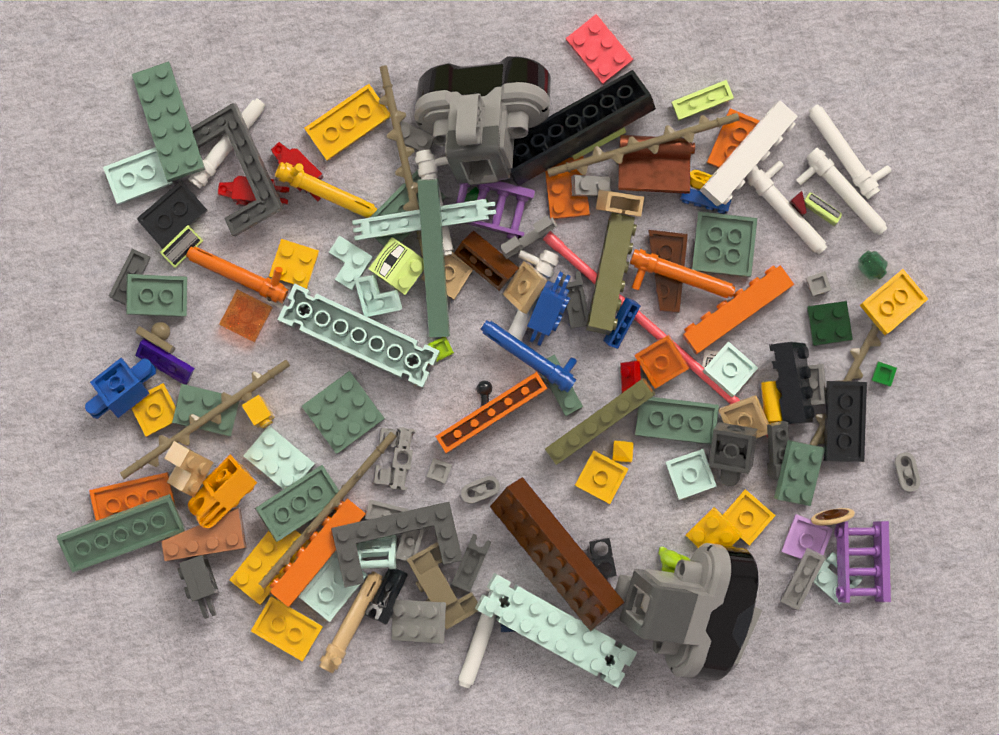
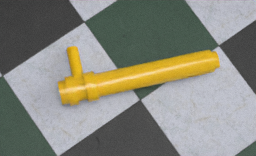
(297, 178)

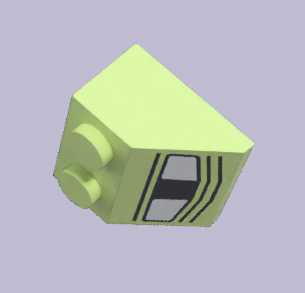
(397, 266)

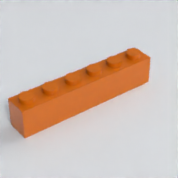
(738, 309)
(491, 412)
(313, 557)

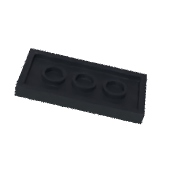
(845, 421)

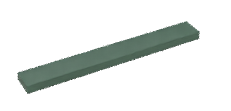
(433, 257)

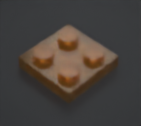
(246, 316)

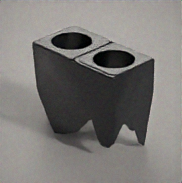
(606, 558)

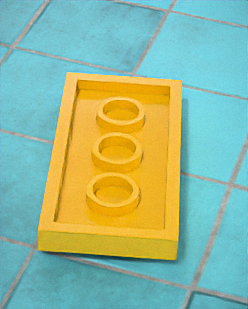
(347, 122)
(260, 562)

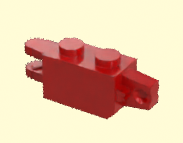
(295, 157)
(241, 192)

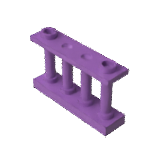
(503, 190)
(881, 567)

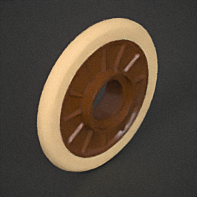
(832, 516)

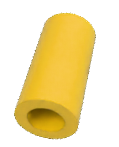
(771, 402)

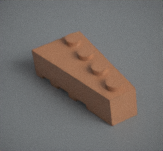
(222, 537)

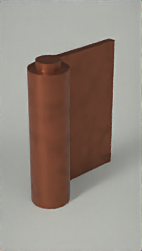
(659, 172)

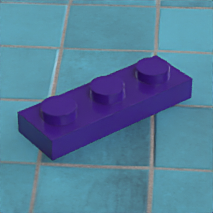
(165, 361)

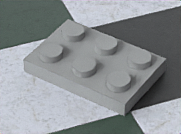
(418, 621)

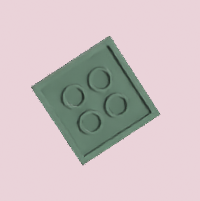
(724, 244)
(343, 412)

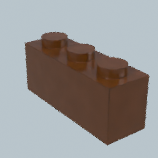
(486, 260)

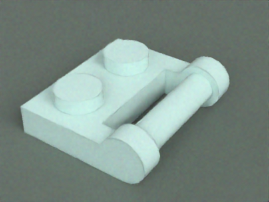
(378, 548)
(828, 581)

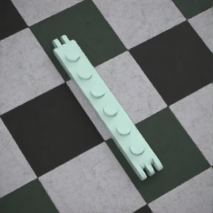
(410, 221)

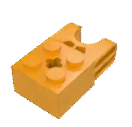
(221, 492)

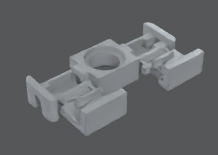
(541, 227)
(398, 475)

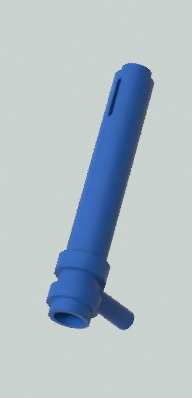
(554, 373)

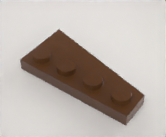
(670, 247)

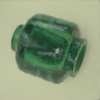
(872, 265)

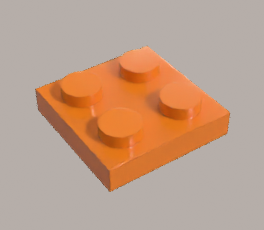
(661, 361)

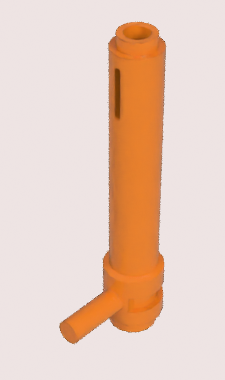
(652, 263)
(265, 287)

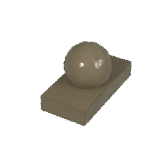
(159, 333)

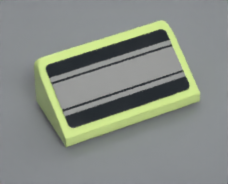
(822, 209)
(177, 249)

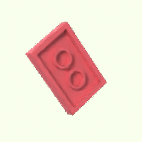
(599, 49)

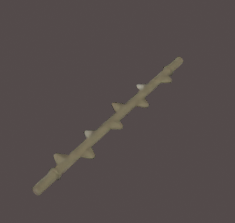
(652, 144)
(404, 151)
(853, 373)
(197, 422)
(345, 488)

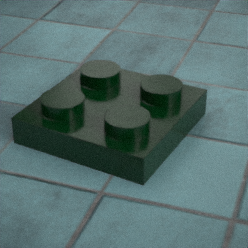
(829, 323)

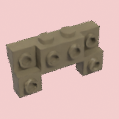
(437, 588)

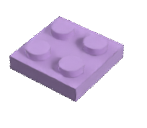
(805, 535)

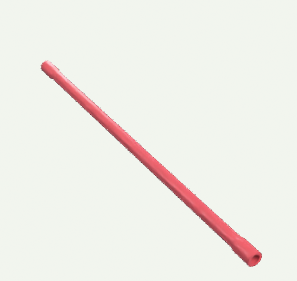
(556, 244)

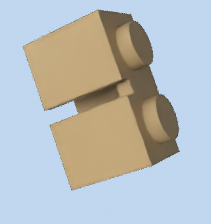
(619, 203)

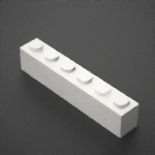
(748, 153)

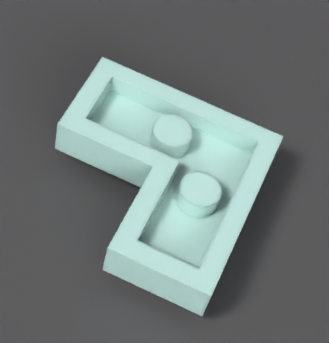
(355, 261)
(372, 300)

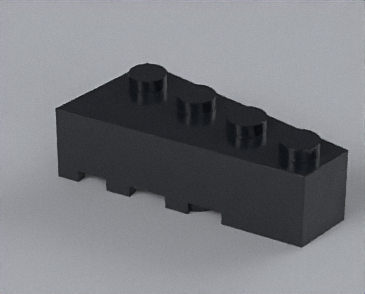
(793, 382)

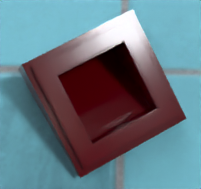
(798, 203)

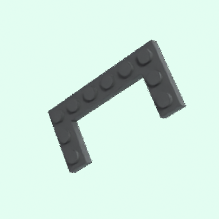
(267, 199)
(349, 535)

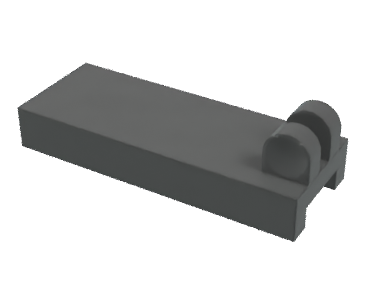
(135, 264)

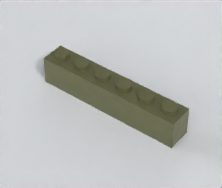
(610, 274)
(600, 421)

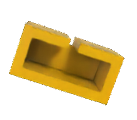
(258, 412)

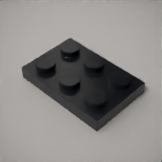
(172, 214)

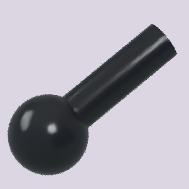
(484, 388)

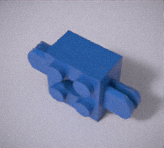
(548, 308)
(115, 379)

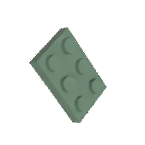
(156, 295)
(199, 402)
(799, 473)

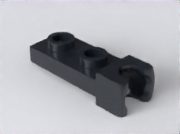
(386, 596)

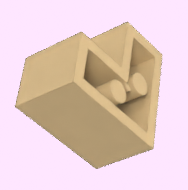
(189, 469)

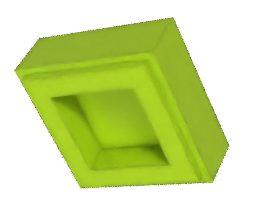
(443, 346)

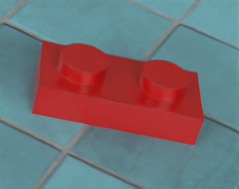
(630, 374)

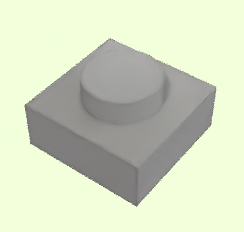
(818, 284)
(439, 470)

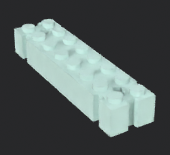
(358, 335)
(555, 630)

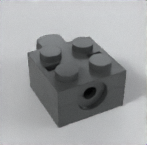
(734, 452)
(199, 582)

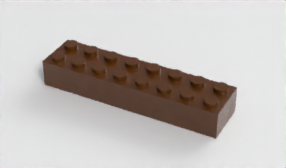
(556, 554)

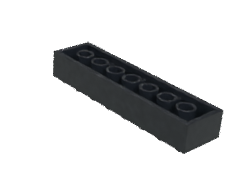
(580, 126)

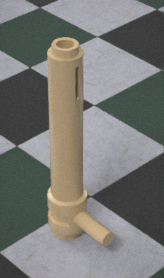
(337, 648)

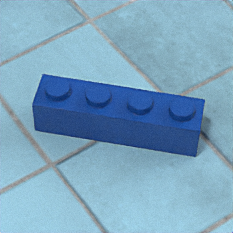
(699, 199)
(625, 318)

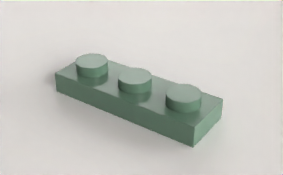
(568, 401)

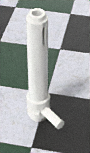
(224, 146)
(824, 167)
(428, 170)
(861, 176)
(765, 187)
(544, 266)
(477, 647)

